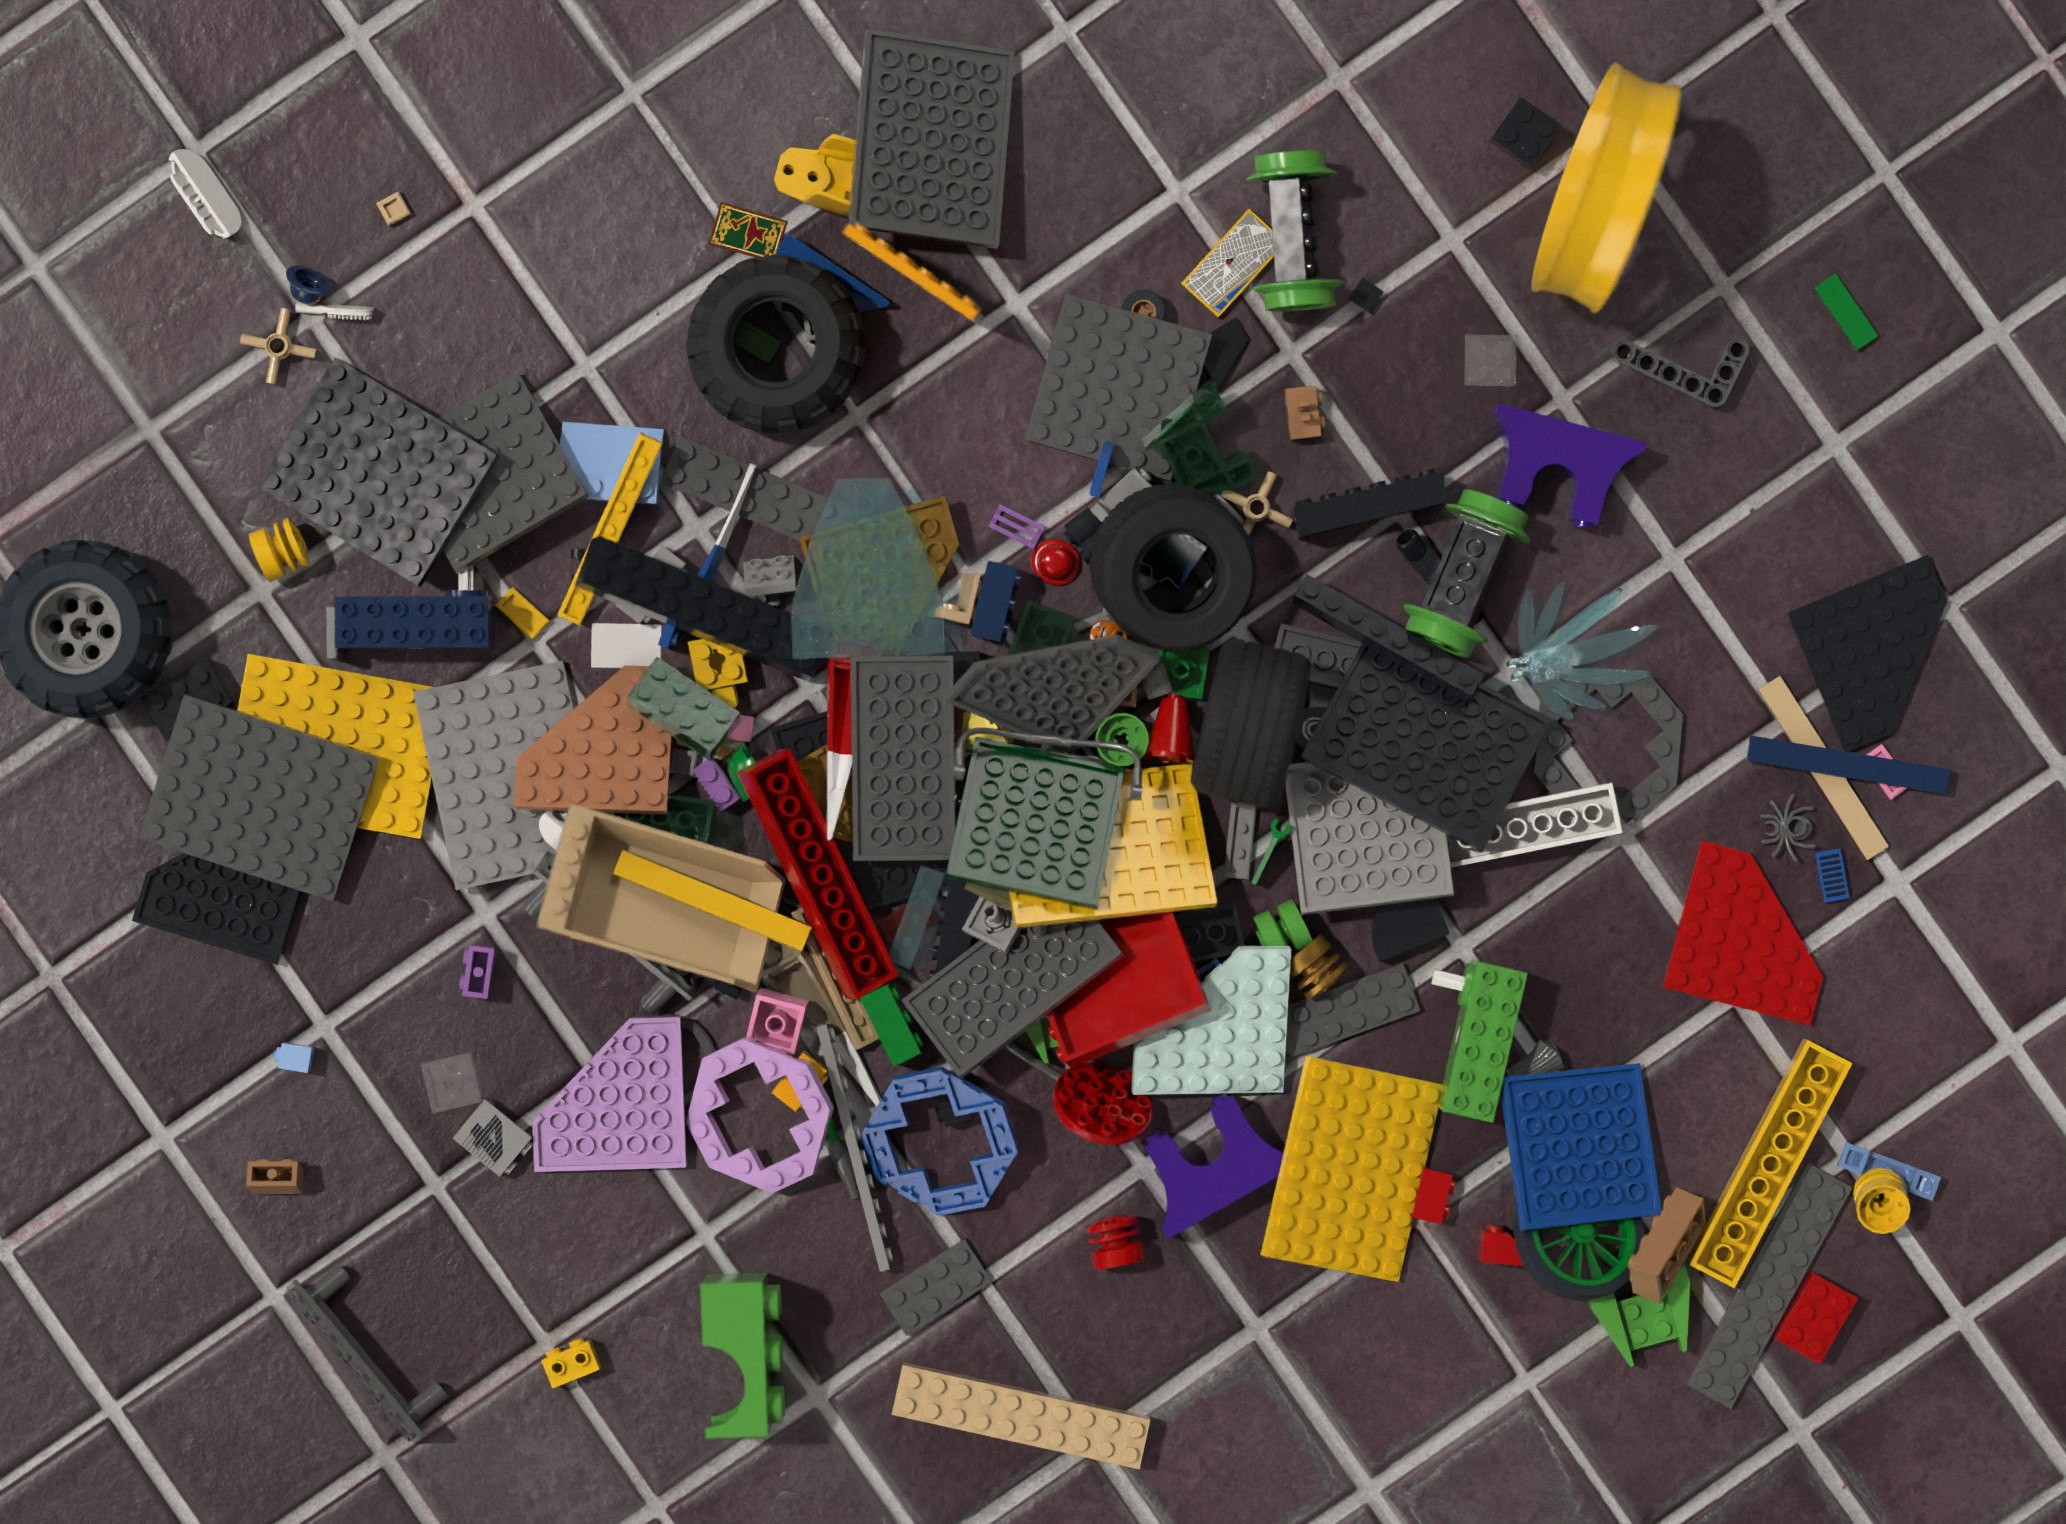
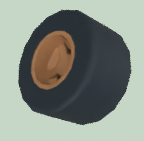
(1145, 303)

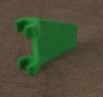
(1276, 835)

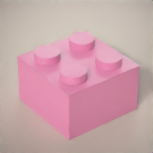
(777, 1020)

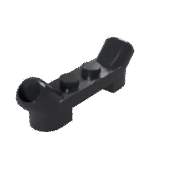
(1421, 557)

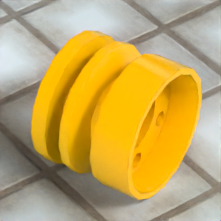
(279, 549)
(1886, 1212)

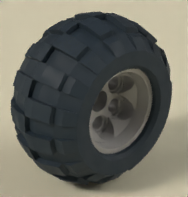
(127, 661)

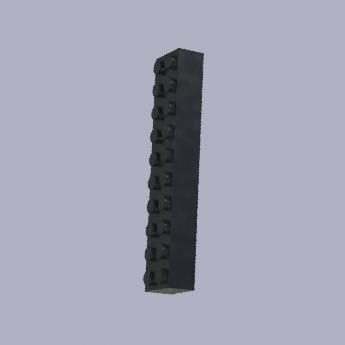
(692, 605)

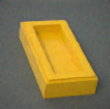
(522, 613)

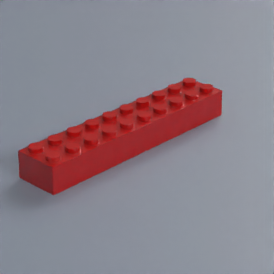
(817, 874)

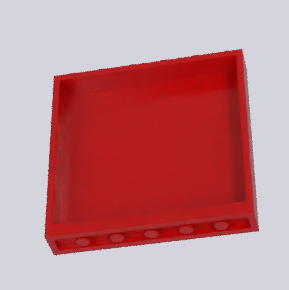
(1136, 995)

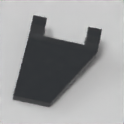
(1223, 351)

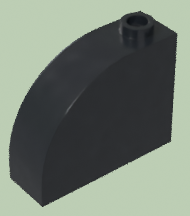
(1405, 926)

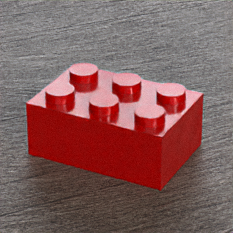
(1814, 1317)

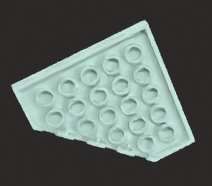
(1235, 1044)

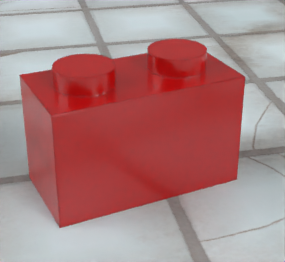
(1433, 1195)

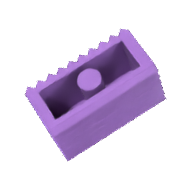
(716, 784)

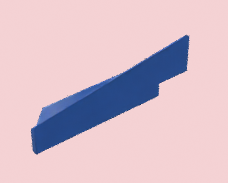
(863, 296)

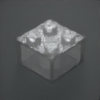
(452, 1082)

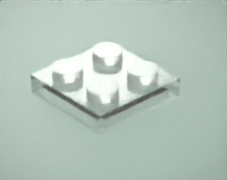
(1490, 360)

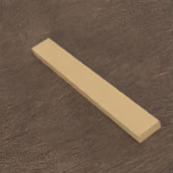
(1834, 787)

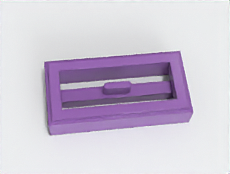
(1036, 536)

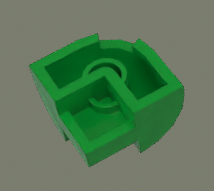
(739, 760)

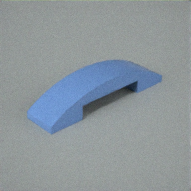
(1916, 1180)

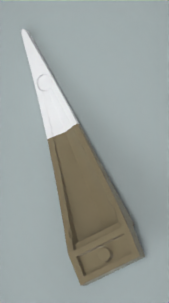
(796, 975)

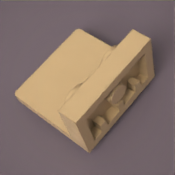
(964, 608)

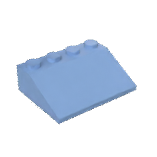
(600, 455)

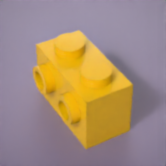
(571, 1362)

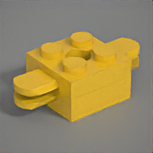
(718, 669)

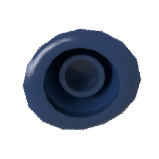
(307, 284)

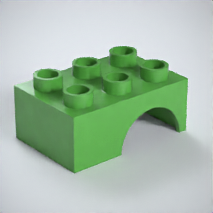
(737, 1321)

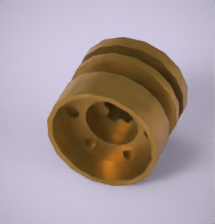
(1316, 967)

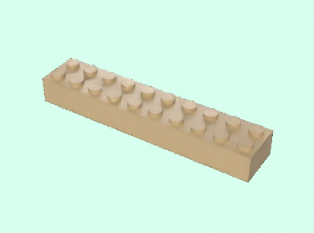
(1021, 1415)

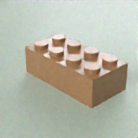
(1667, 1245)

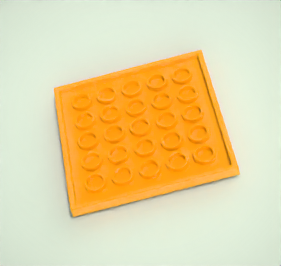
(910, 269)

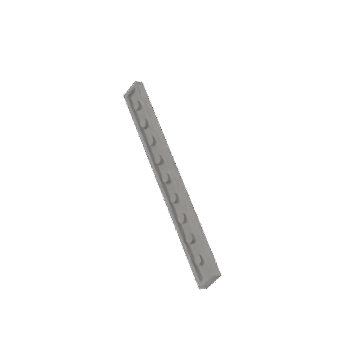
(852, 1135)

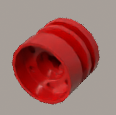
(1115, 1242)

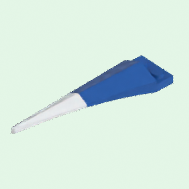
(670, 634)

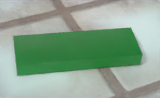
(1845, 312)

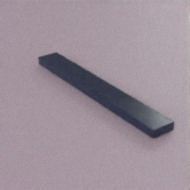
(1848, 764)

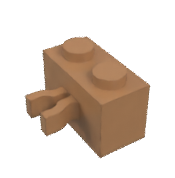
(1303, 412)

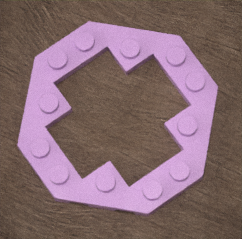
(746, 1164)

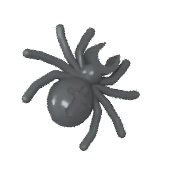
(1788, 828)

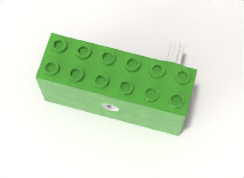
(1482, 1036)

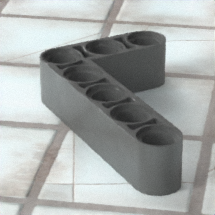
(1682, 374)

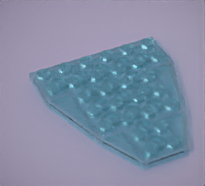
(865, 580)

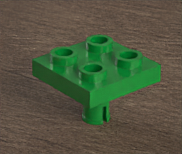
(1186, 671)

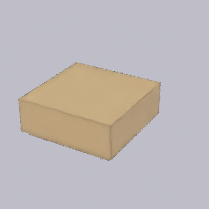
(393, 208)

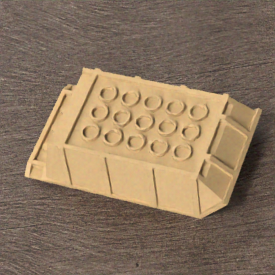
(611, 912)

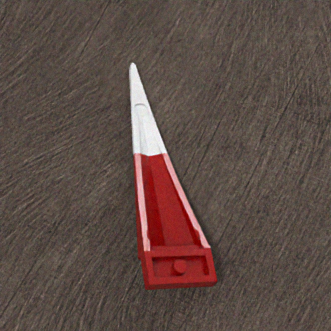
(838, 735)

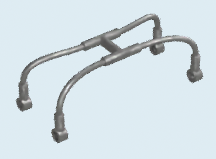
(1047, 742)

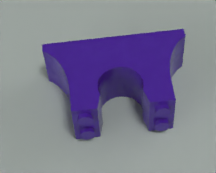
(1582, 452)
(1206, 1187)

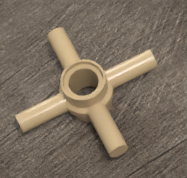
(288, 349)
(1262, 497)

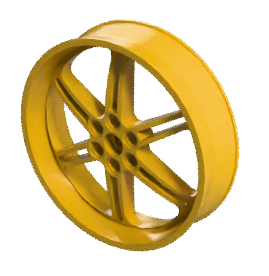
(1605, 187)

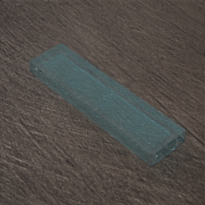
(916, 916)

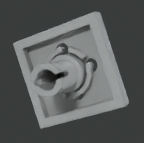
(770, 578)
(987, 916)

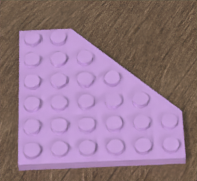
(620, 1106)

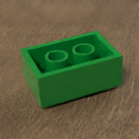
(892, 1023)

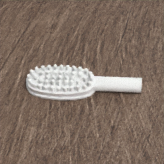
(335, 311)

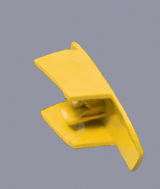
(831, 166)

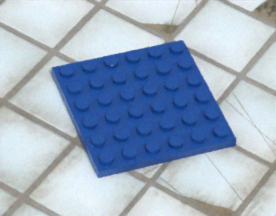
(1580, 1146)

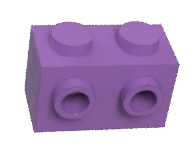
(479, 971)

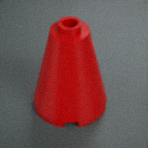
(1171, 732)

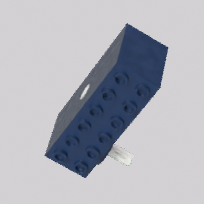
(450, 621)

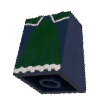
(1172, 559)

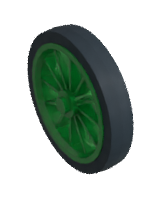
(1583, 1239)

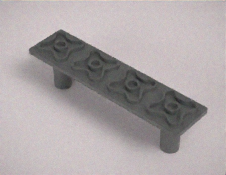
(670, 978)
(366, 1372)

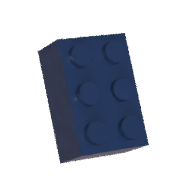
(995, 601)

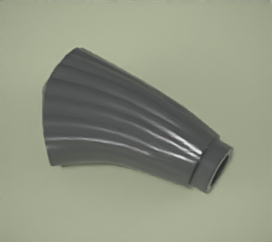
(1542, 1059)

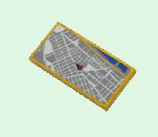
(1231, 264)

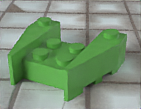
(1640, 1322)

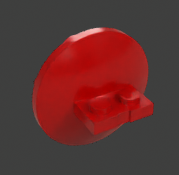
(1101, 1104)

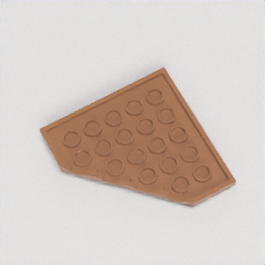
(599, 757)

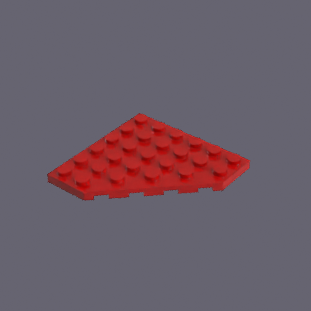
(1739, 941)

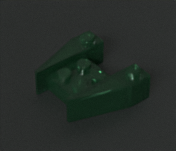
(1192, 450)

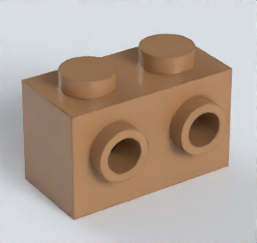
(275, 1177)

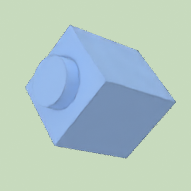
(295, 1057)

